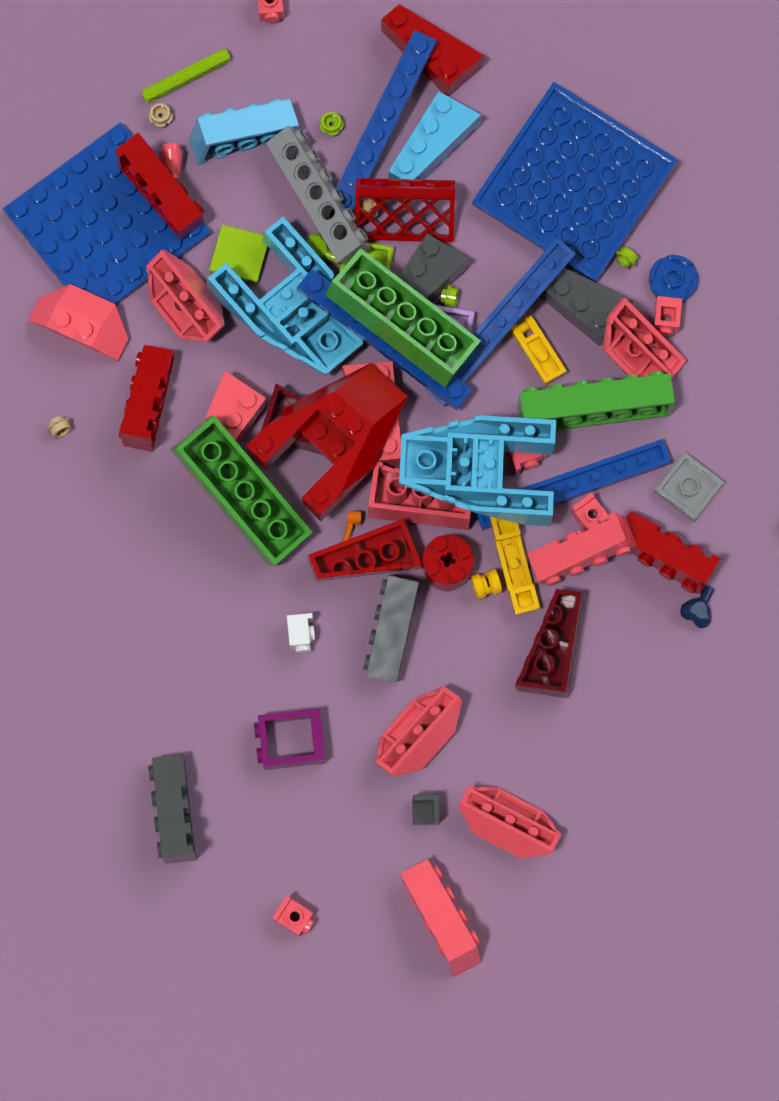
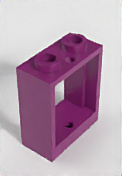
(294, 761)

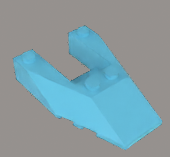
(284, 314)
(465, 465)

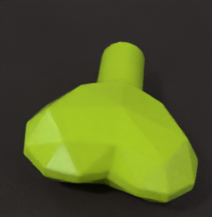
(320, 247)

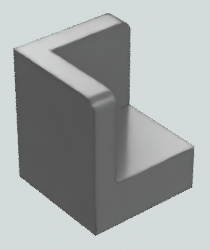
(425, 809)

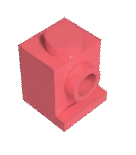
(270, 12)
(669, 308)
(524, 460)
(581, 510)
(283, 914)

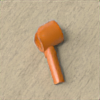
(353, 518)

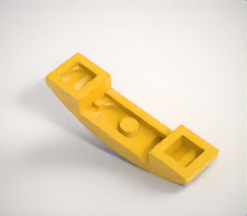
(514, 566)

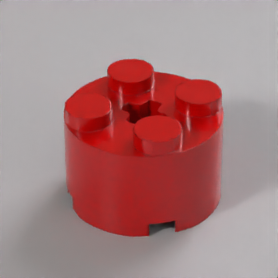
(440, 550)

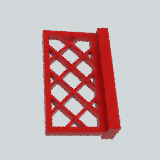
(410, 190)

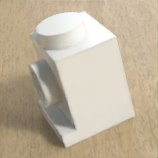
(300, 633)

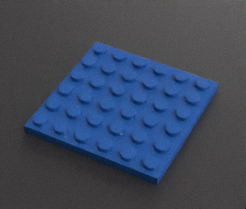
(574, 180)
(96, 223)

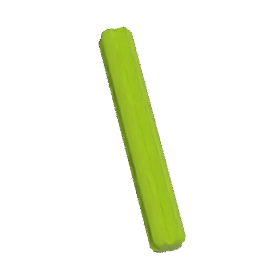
(185, 75)

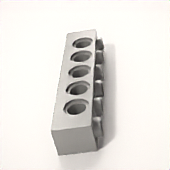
(283, 149)

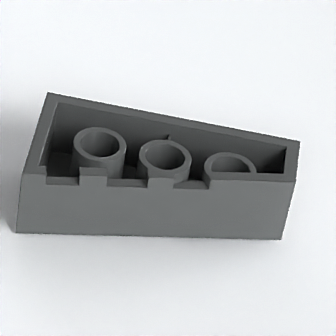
(433, 267)

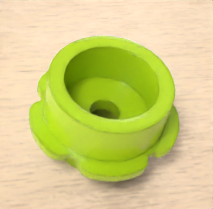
(328, 118)
(626, 257)
(450, 296)

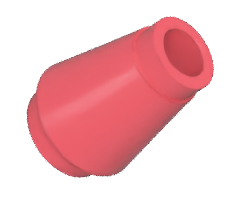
(172, 157)

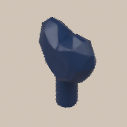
(698, 609)

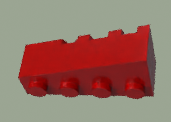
(451, 59)
(159, 186)
(147, 398)
(371, 553)
(670, 555)

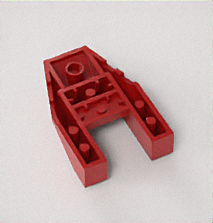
(345, 424)

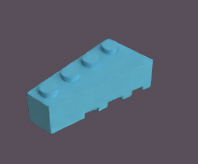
(240, 128)
(434, 138)

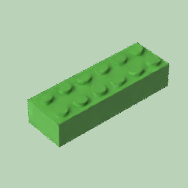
(402, 317)
(600, 402)
(241, 491)

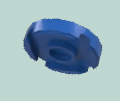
(673, 277)

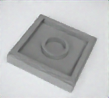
(689, 486)

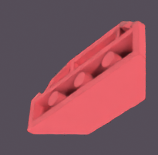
(183, 298)
(82, 319)
(637, 344)
(419, 732)
(508, 822)

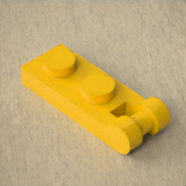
(538, 351)

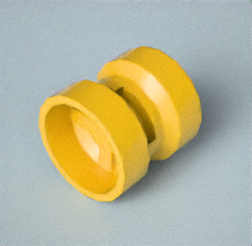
(480, 585)

